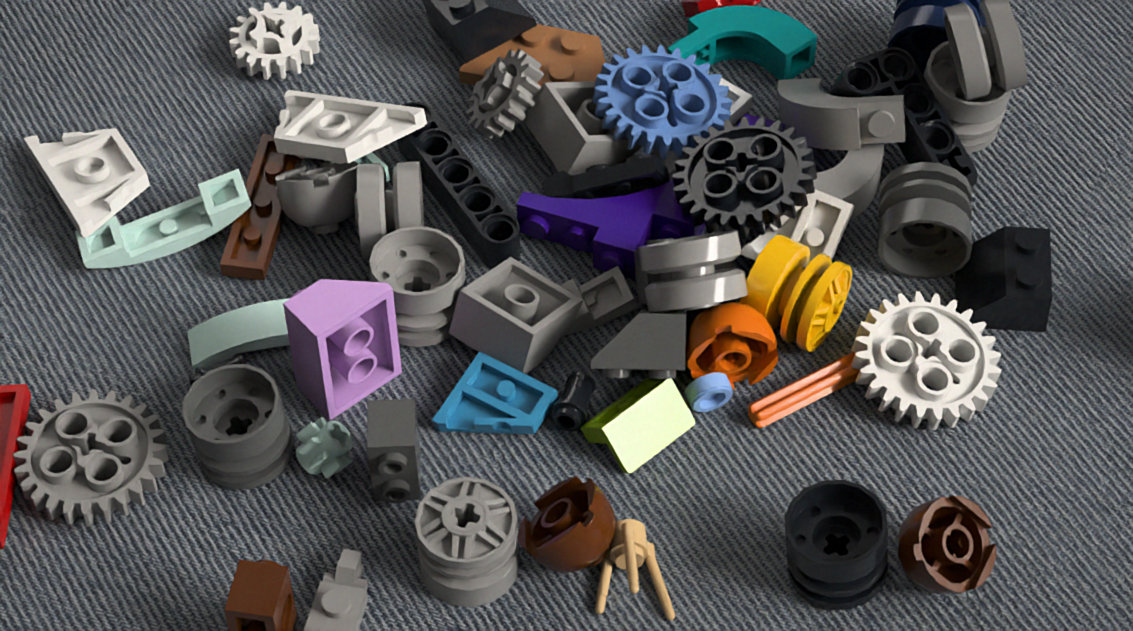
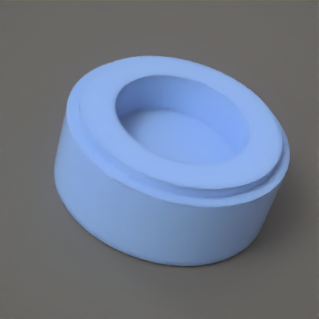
(709, 392)

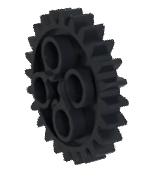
(744, 177)

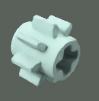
(324, 447)

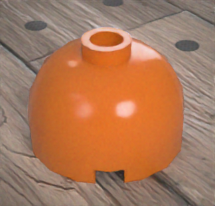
(731, 341)

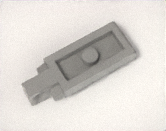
(340, 597)

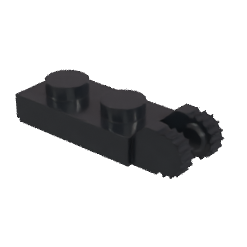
(605, 181)

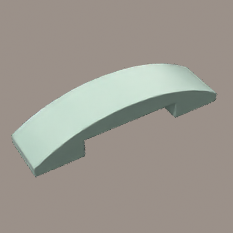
(170, 229)
(238, 331)

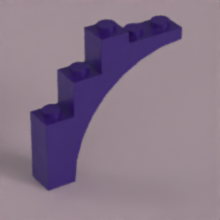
(611, 224)

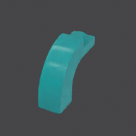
(751, 35)

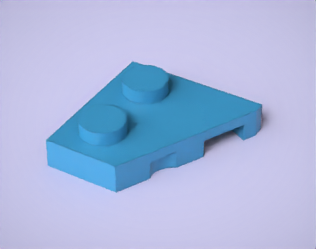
(495, 400)

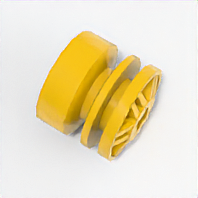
(797, 291)

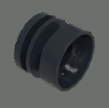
(836, 544)

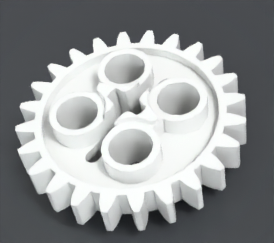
(926, 360)

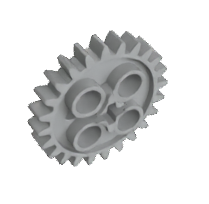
(85, 446)

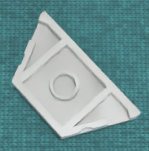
(341, 126)
(90, 175)

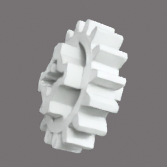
(274, 40)

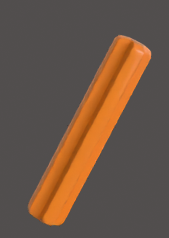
(802, 392)

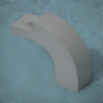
(839, 121)
(854, 178)

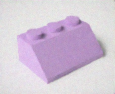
(342, 341)

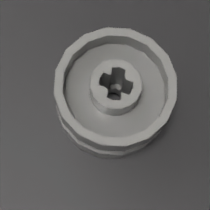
(991, 45)
(384, 210)
(694, 277)

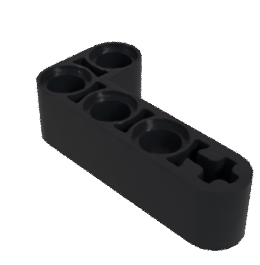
(922, 126)

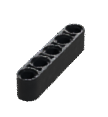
(462, 191)

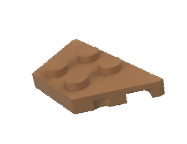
(562, 52)

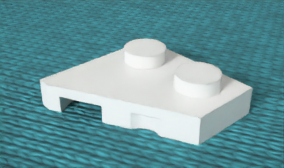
(816, 226)

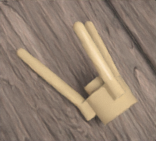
(629, 551)

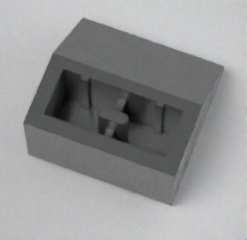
(646, 343)

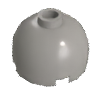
(318, 195)

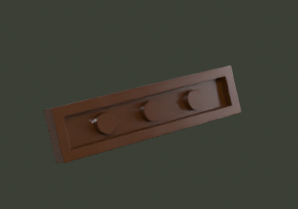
(258, 228)

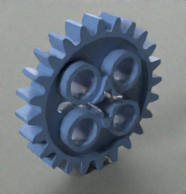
(660, 100)

